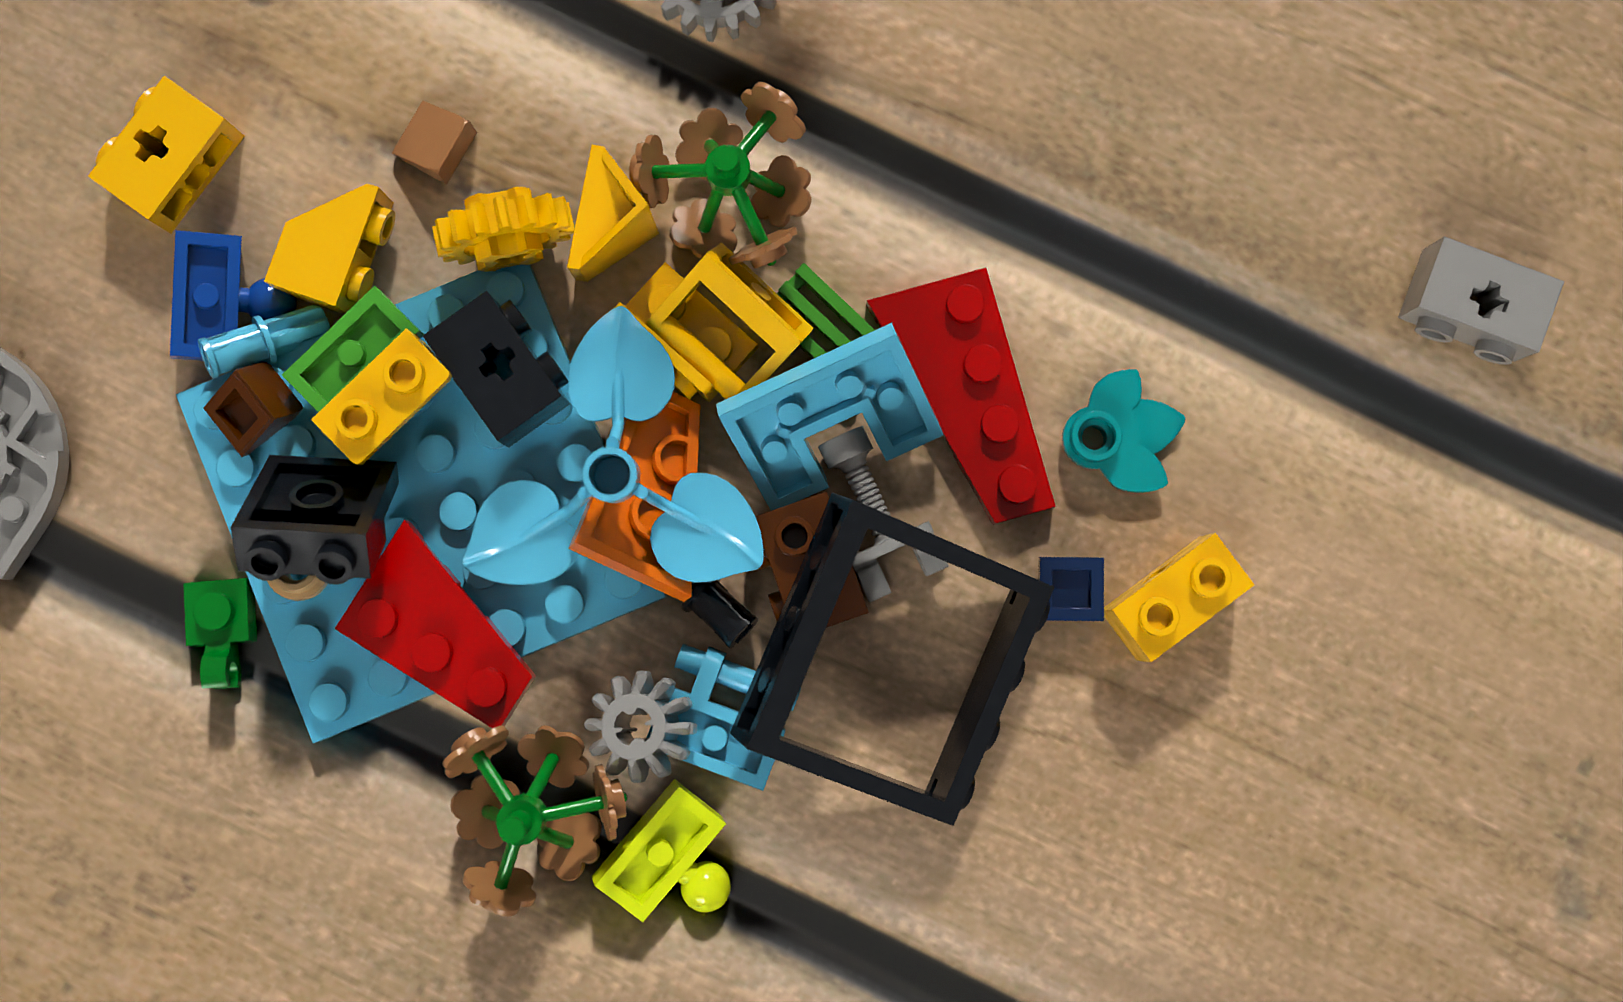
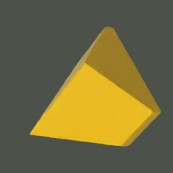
(609, 219)

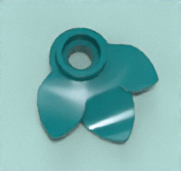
(1130, 430)

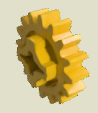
(503, 229)

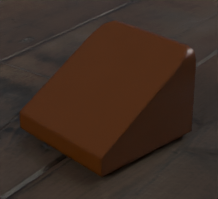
(252, 406)

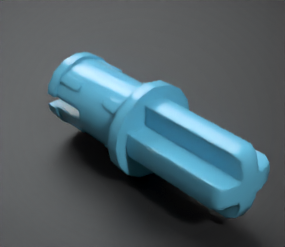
(261, 340)

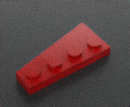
(973, 387)

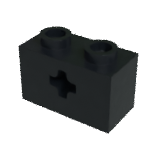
(467, 348)

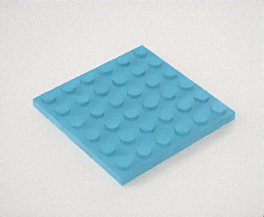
(444, 474)

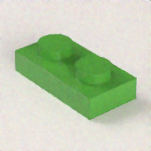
(348, 348)

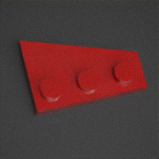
(434, 632)

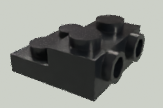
(314, 518)

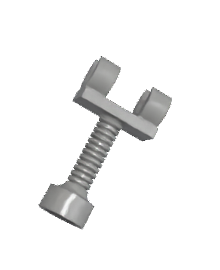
(849, 454)

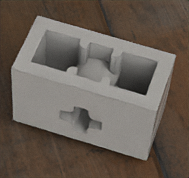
(1513, 296)

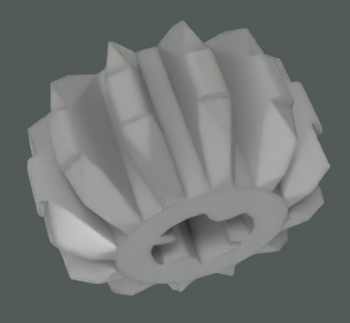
(640, 753)

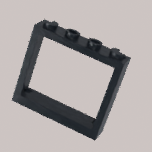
(803, 625)

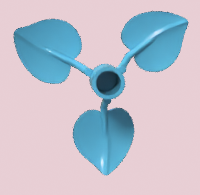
(704, 527)

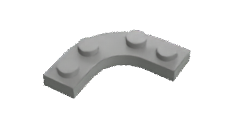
(31, 461)

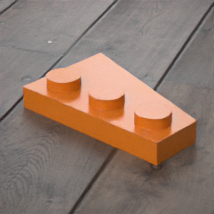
(620, 532)

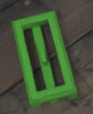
(790, 292)

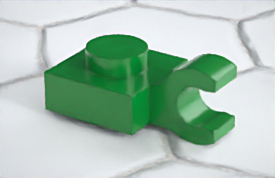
(219, 618)

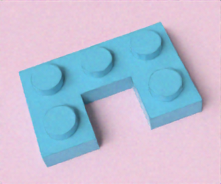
(859, 377)

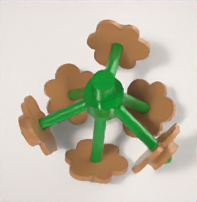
(713, 155)
(499, 814)

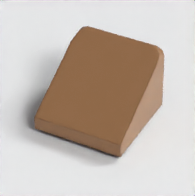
(435, 141)

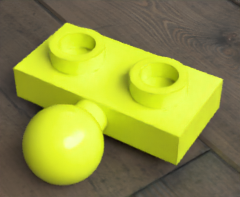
(664, 852)

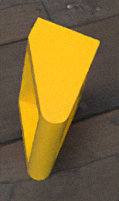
(750, 300)

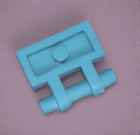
(713, 745)

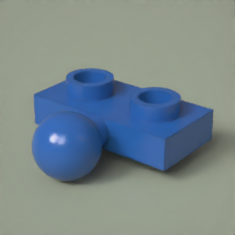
(210, 293)

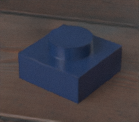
(1077, 587)

